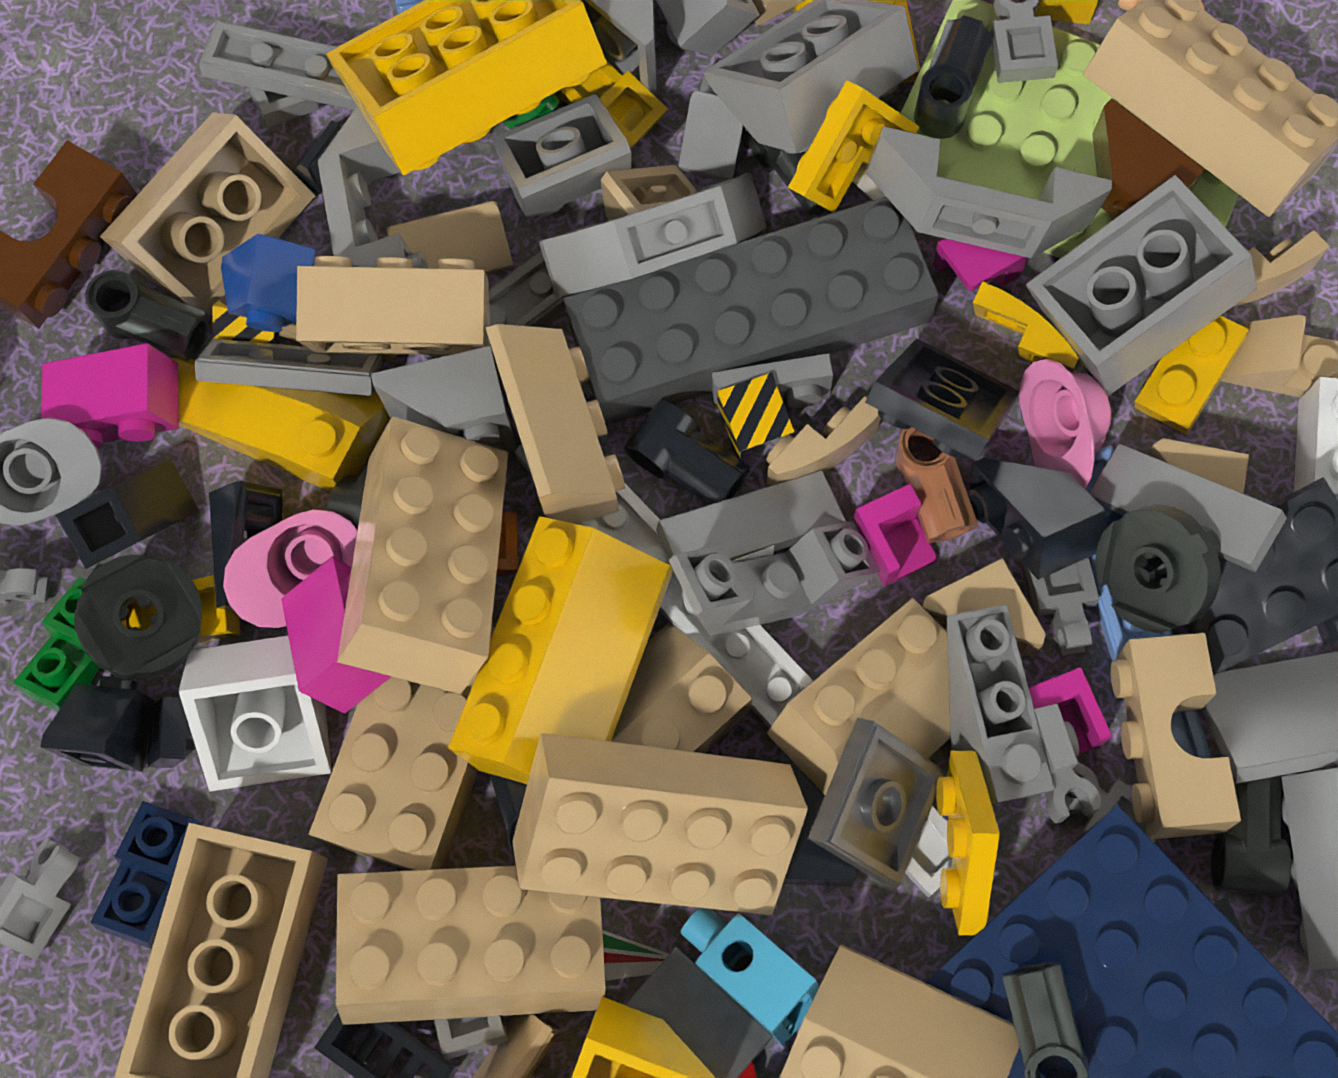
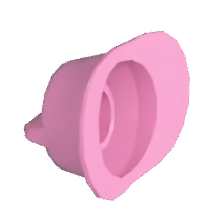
(1064, 417)
(280, 559)

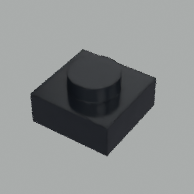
(168, 733)

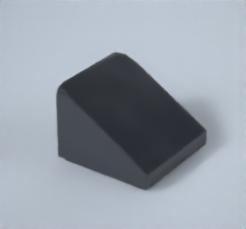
(307, 166)

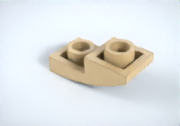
(1285, 264)
(812, 452)

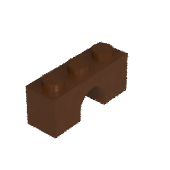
(88, 201)

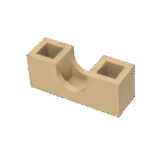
(1174, 789)

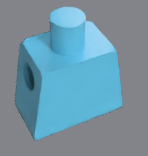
(770, 989)

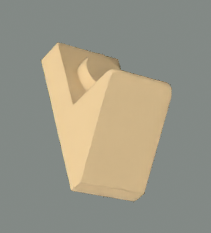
(1282, 357)

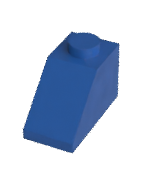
(263, 281)

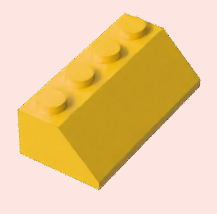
(561, 647)

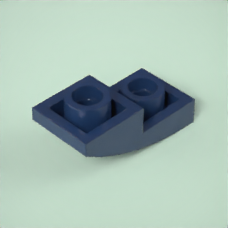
(144, 875)

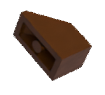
(1135, 159)

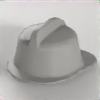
(45, 470)

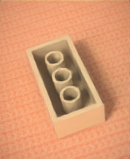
(1217, 99)
(425, 558)
(396, 780)
(657, 825)
(463, 947)
(223, 958)

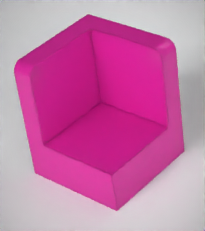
(977, 263)
(895, 534)
(1076, 707)

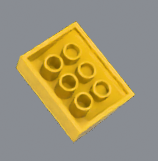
(461, 68)

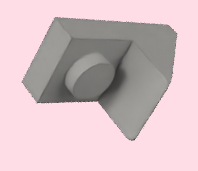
(711, 136)
(798, 380)

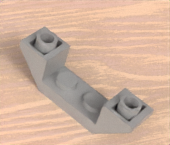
(344, 170)
(906, 173)
(653, 237)
(774, 586)

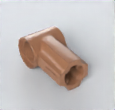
(940, 488)

